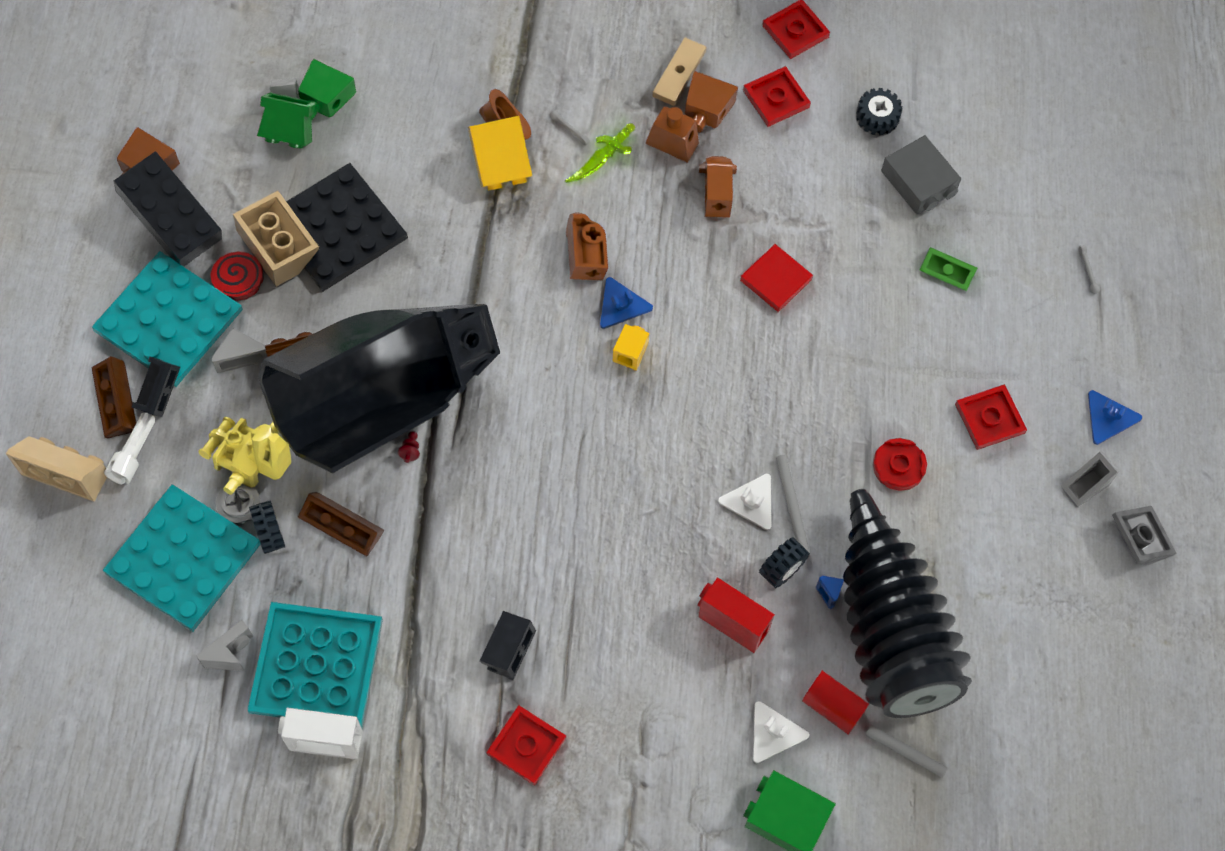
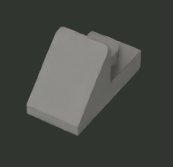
(219, 653)

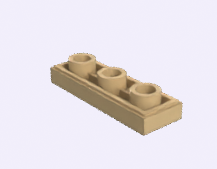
(679, 71)

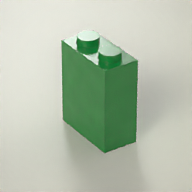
(788, 813)

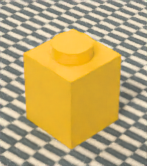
(631, 346)

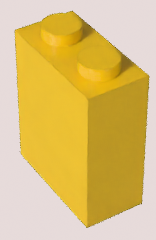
(500, 152)

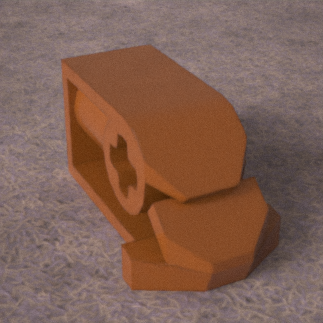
(718, 185)
(586, 248)

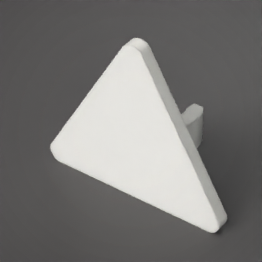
(751, 501)
(773, 733)

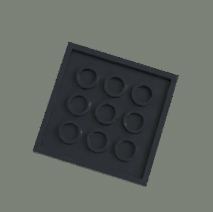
(346, 225)

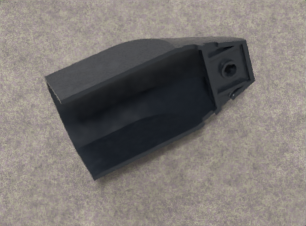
(373, 378)

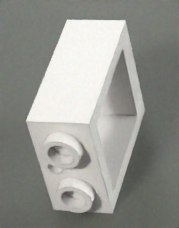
(321, 733)

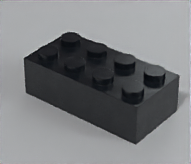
(168, 209)

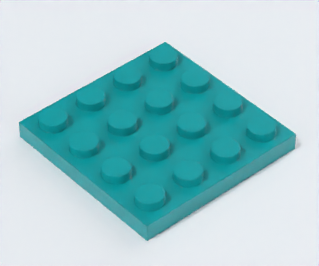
(167, 316)
(182, 557)
(315, 661)

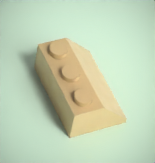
(275, 237)
(58, 466)

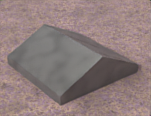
(1144, 535)

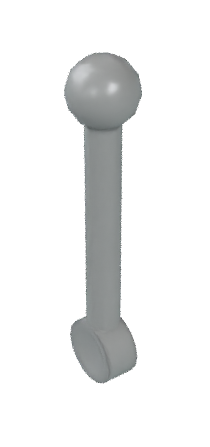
(554, 115)
(1094, 288)

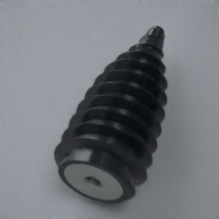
(897, 621)

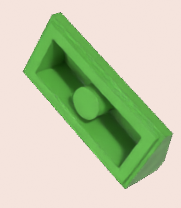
(948, 269)

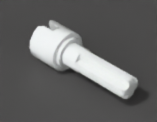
(124, 463)

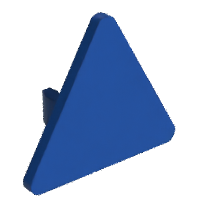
(621, 304)
(1109, 417)

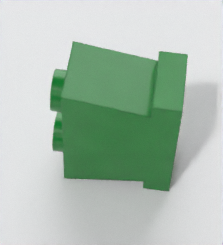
(286, 120)

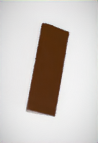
(114, 397)
(340, 523)

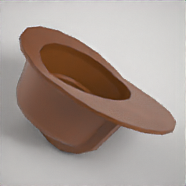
(500, 108)

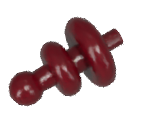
(409, 448)

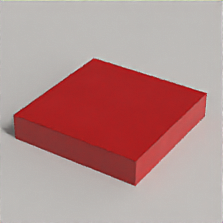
(796, 28)
(776, 96)
(776, 277)
(990, 417)
(526, 745)

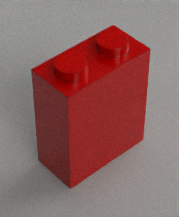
(734, 614)

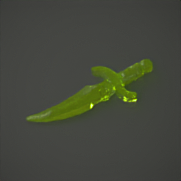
(600, 156)

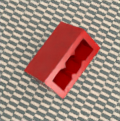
(835, 702)

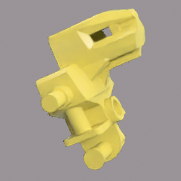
(247, 452)

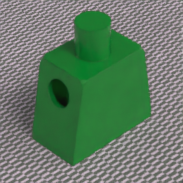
(327, 88)

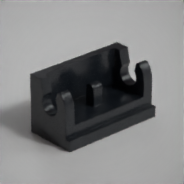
(157, 387)
(508, 645)

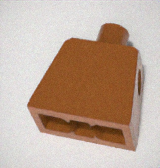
(709, 100)
(674, 134)
(141, 146)

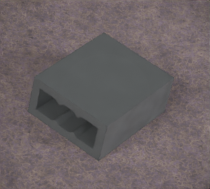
(921, 175)

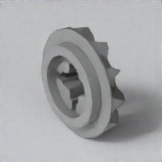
(225, 500)

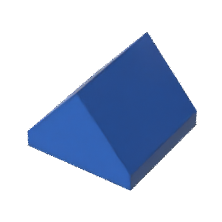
(829, 589)

